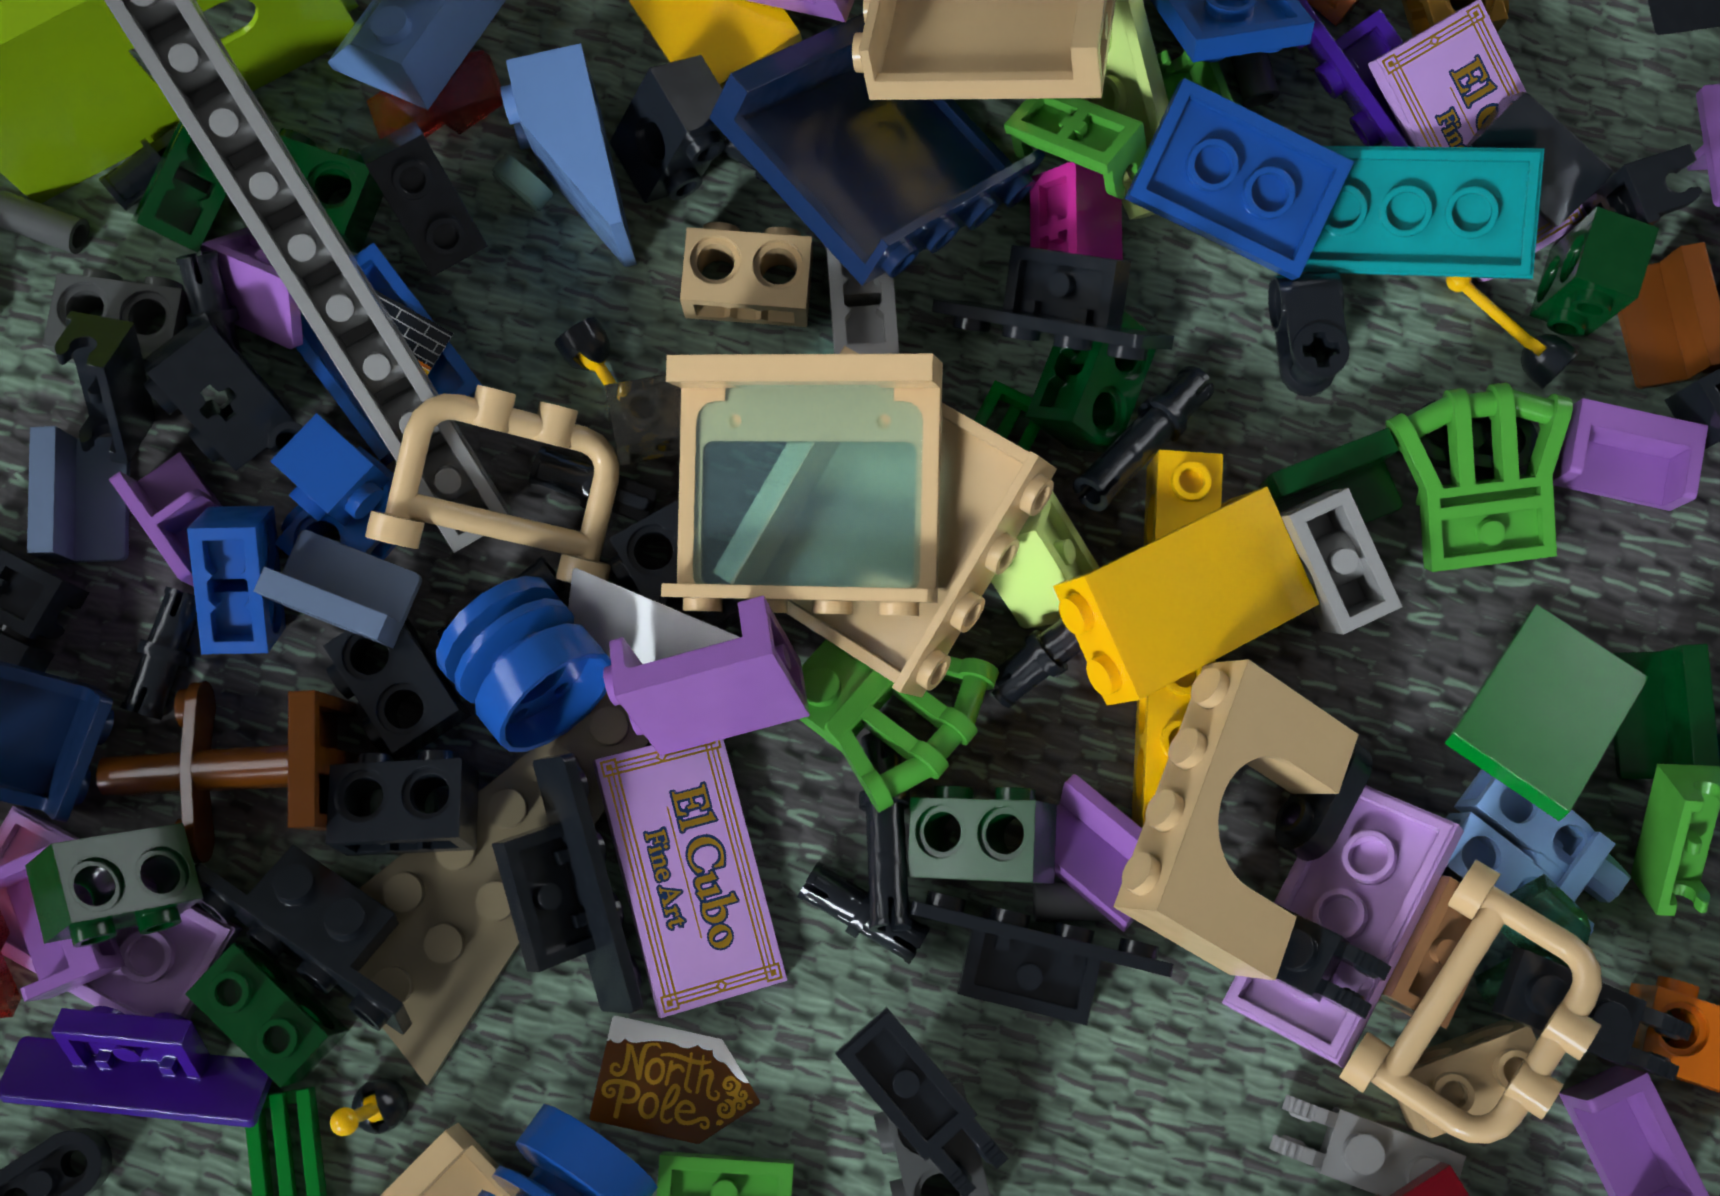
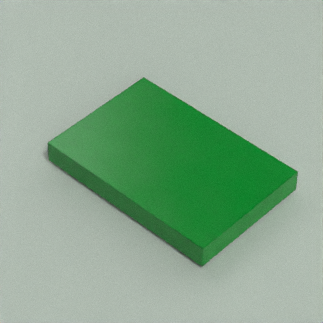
(1547, 712)

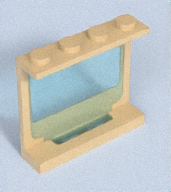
(808, 480)

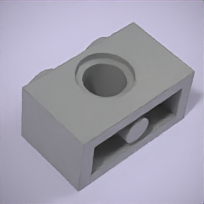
(1340, 562)

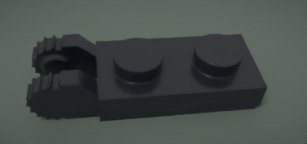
(1314, 958)
(1538, 985)
(916, 1096)

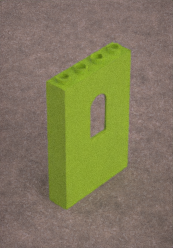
(84, 101)

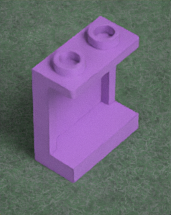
(713, 688)

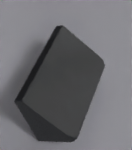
(1569, 166)

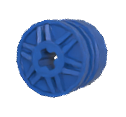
(523, 663)
(571, 1162)

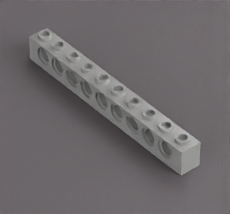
(300, 241)

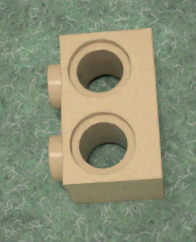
(744, 292)
(1471, 1070)

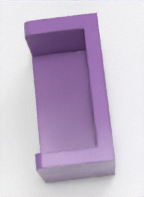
(1631, 455)
(56, 963)
(1631, 1135)

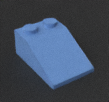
(562, 122)

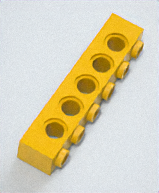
(1178, 491)

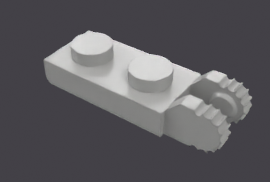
(1362, 1150)

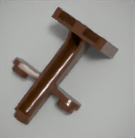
(197, 769)

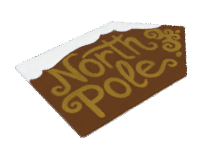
(669, 1082)

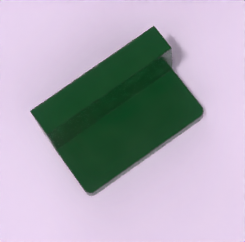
(1353, 466)
(1671, 714)

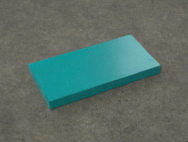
(1434, 213)

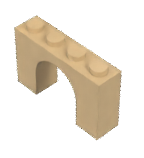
(1178, 868)

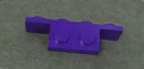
(1346, 72)
(134, 1069)

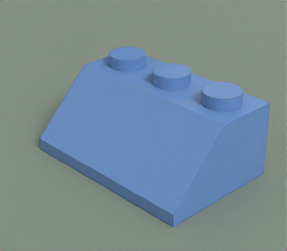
(412, 45)

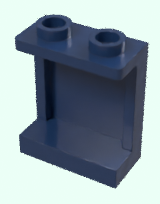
(48, 738)

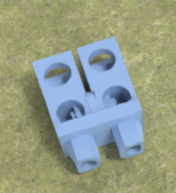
(1527, 842)

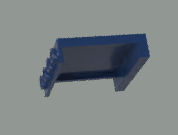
(863, 171)

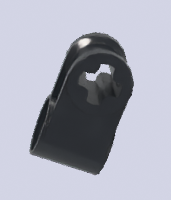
(1311, 320)

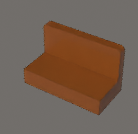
(1674, 321)

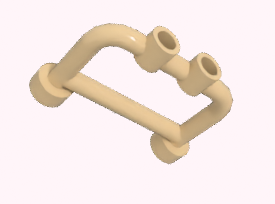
(493, 409)
(1532, 1085)

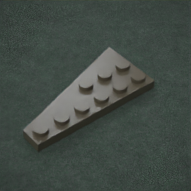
(453, 905)

